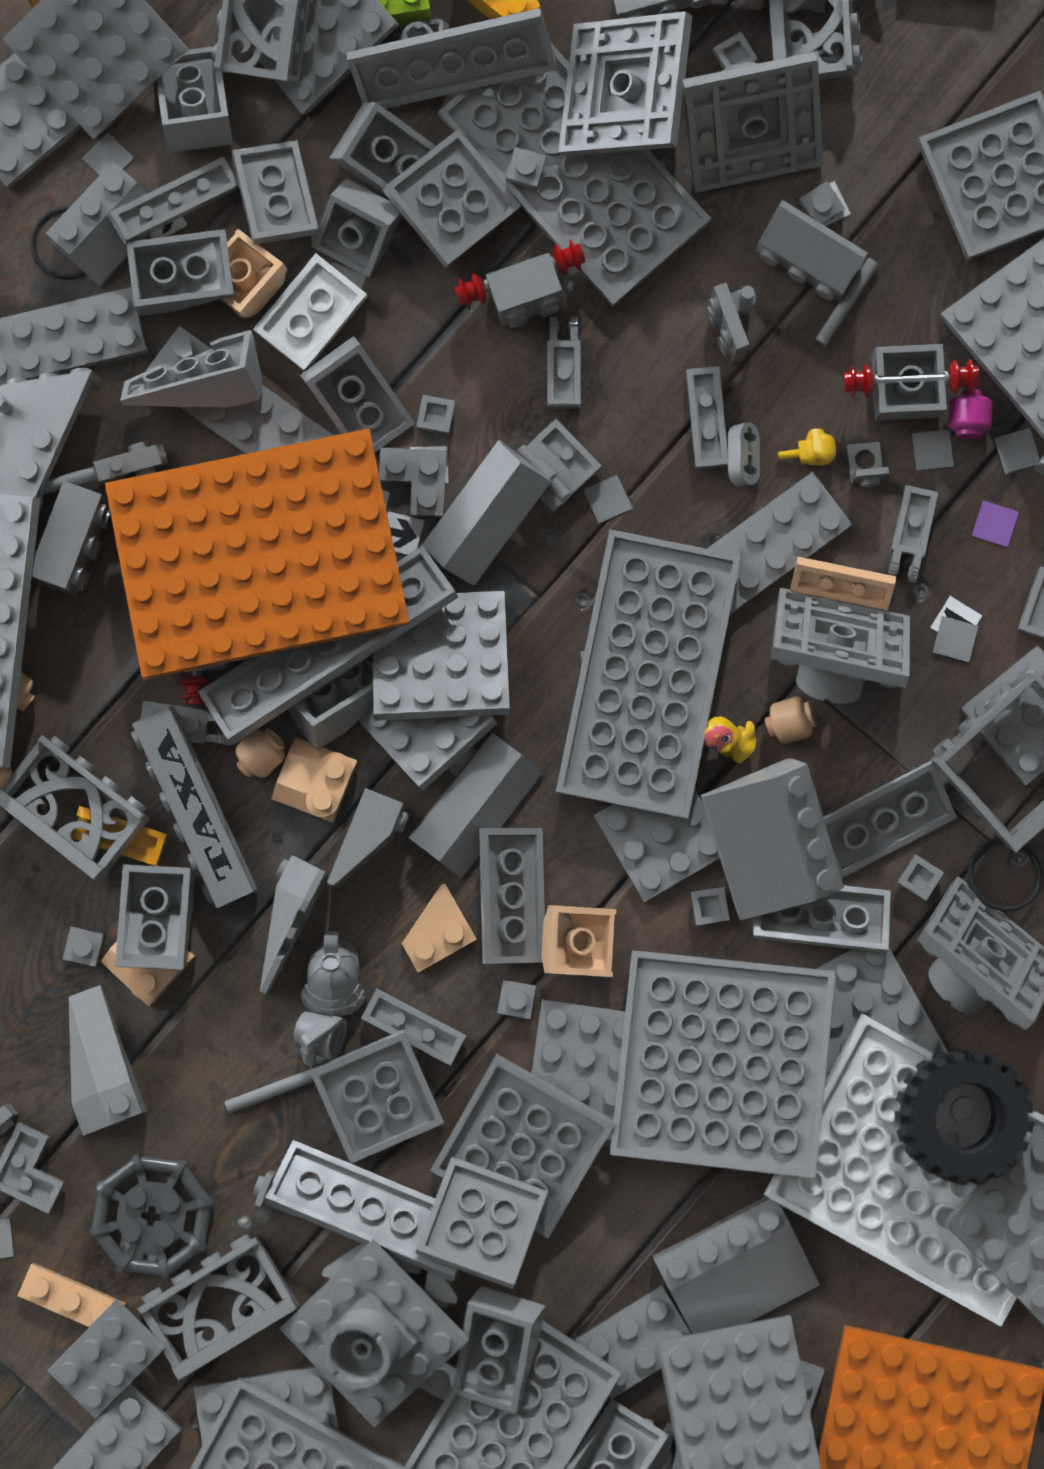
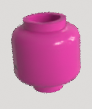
(970, 414)

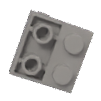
(725, 313)
(562, 460)

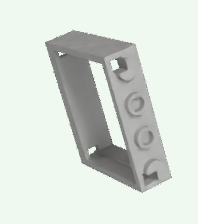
(1034, 821)

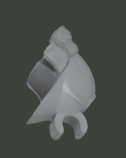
(333, 978)

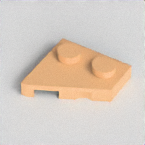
(437, 931)

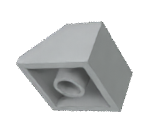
(357, 227)

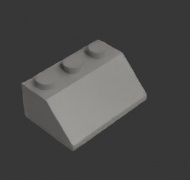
(87, 233)
(810, 252)

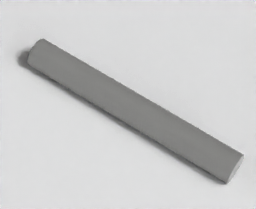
(846, 302)
(269, 1091)

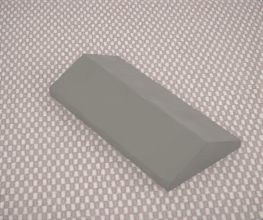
(486, 513)
(477, 798)
(888, 818)
(512, 894)
(840, 920)

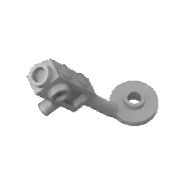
(139, 461)

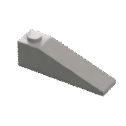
(216, 378)
(293, 902)
(101, 1074)

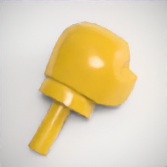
(816, 450)

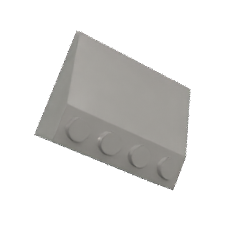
(772, 839)
(736, 1268)

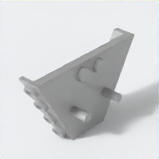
(36, 425)

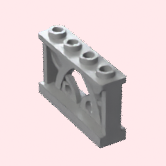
(827, 37)
(286, 51)
(83, 852)
(197, 1348)

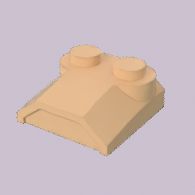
(254, 275)
(314, 780)
(578, 941)
(144, 982)

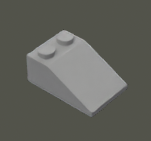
(194, 103)
(379, 146)
(179, 271)
(357, 394)
(370, 831)
(154, 917)
(499, 1349)
(620, 1442)

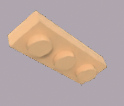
(843, 583)
(64, 1295)

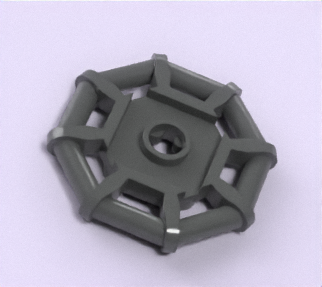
(163, 1232)

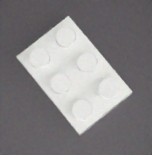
(310, 312)

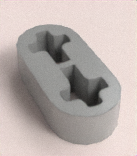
(743, 454)

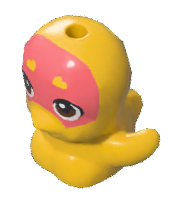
(729, 739)

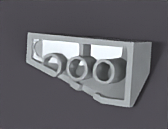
(335, 705)

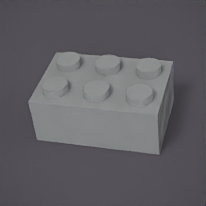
(71, 539)

